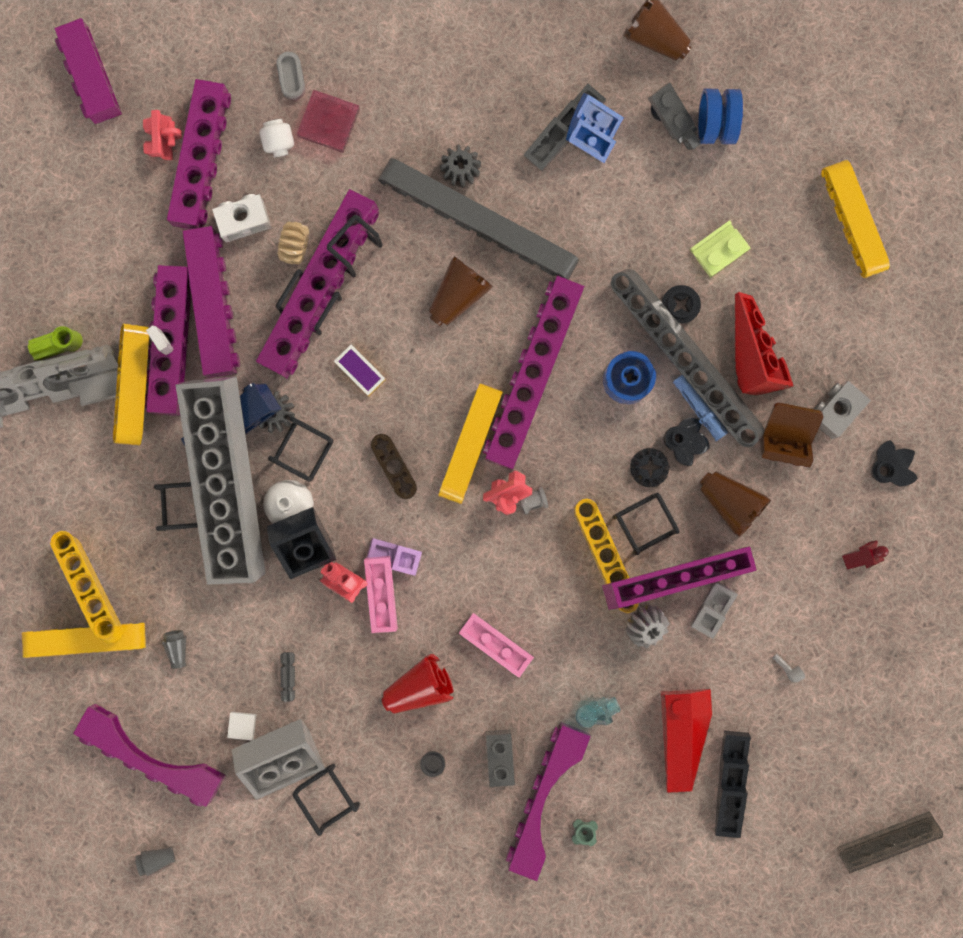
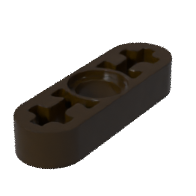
(390, 447)

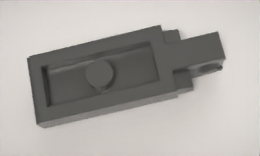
(674, 116)

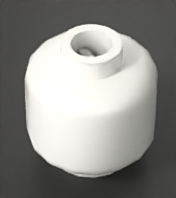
(276, 137)

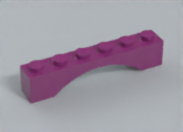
(104, 731)
(567, 750)

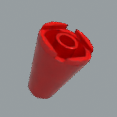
(419, 687)

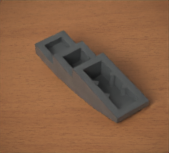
(554, 136)

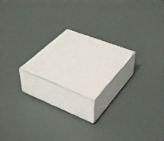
(159, 340)
(241, 725)

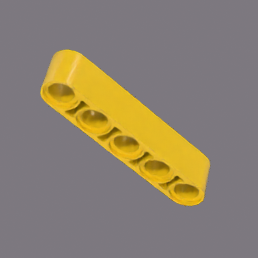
(856, 218)
(131, 385)
(470, 443)
(603, 542)
(77, 579)
(80, 641)

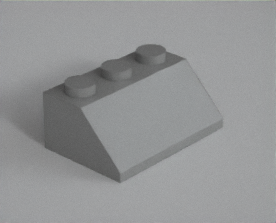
(277, 759)

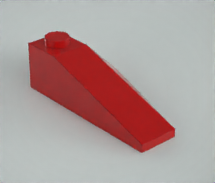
(755, 360)
(685, 728)

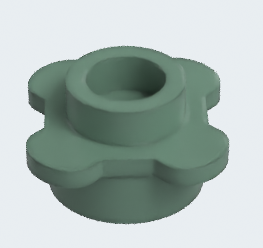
(579, 837)

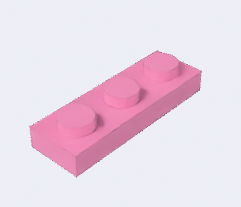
(380, 594)
(496, 645)

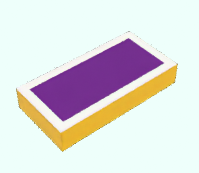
(359, 370)

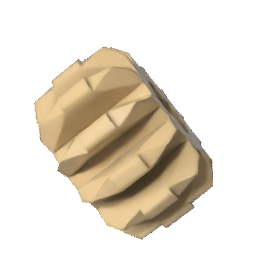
(293, 243)

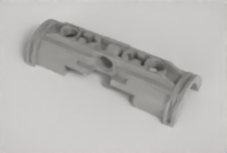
(60, 380)

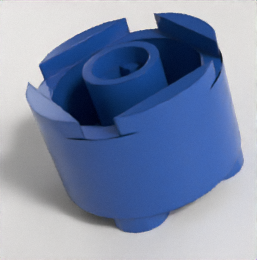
(642, 375)

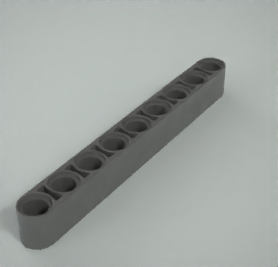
(478, 218)
(699, 362)

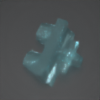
(597, 711)

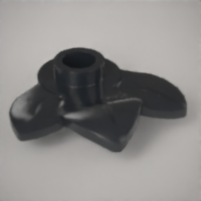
(690, 441)
(896, 463)

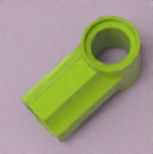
(54, 343)

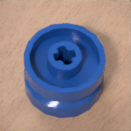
(720, 116)

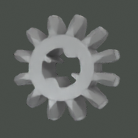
(647, 626)

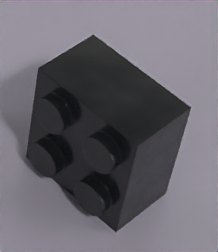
(301, 543)

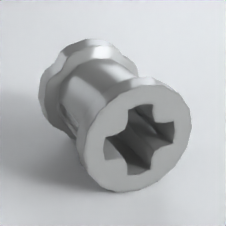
(534, 501)

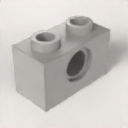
(850, 400)

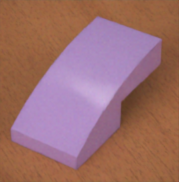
(402, 558)

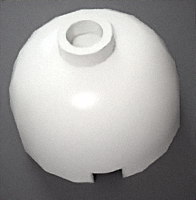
(286, 499)

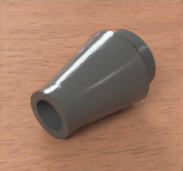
(175, 648)
(154, 860)

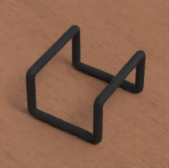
(375, 239)
(336, 295)
(297, 422)
(162, 487)
(636, 551)
(352, 806)

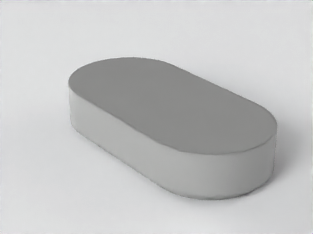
(291, 76)

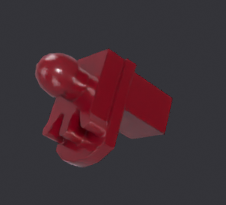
(867, 555)

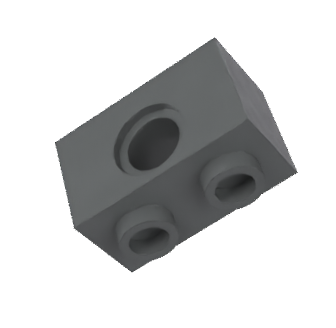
(500, 758)

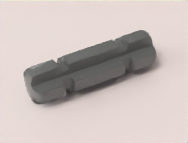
(287, 674)

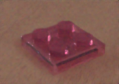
(328, 121)

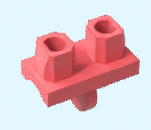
(163, 135)
(507, 494)
(342, 581)

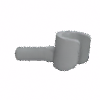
(795, 674)

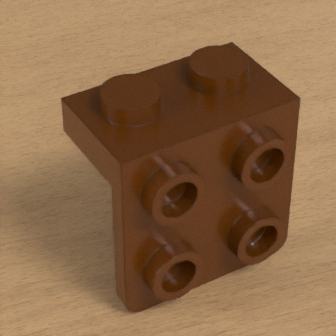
(790, 434)

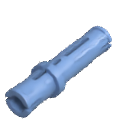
(702, 410)

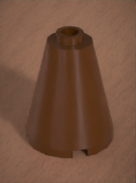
(658, 31)
(457, 292)
(733, 501)

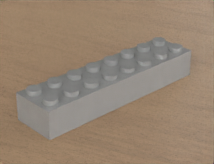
(221, 480)

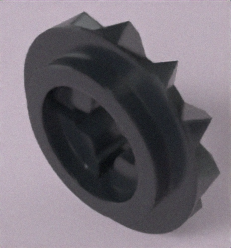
(680, 293)
(641, 476)

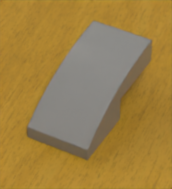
(713, 609)

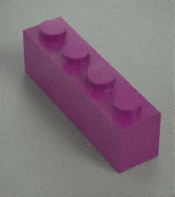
(87, 71)

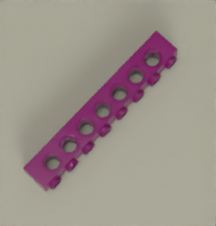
(305, 291)
(570, 294)

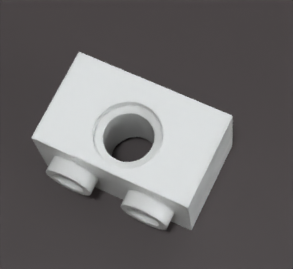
(256, 220)

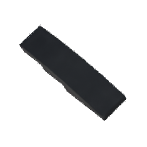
(732, 784)

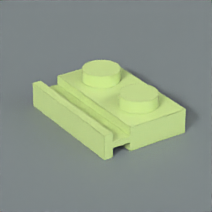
(720, 249)

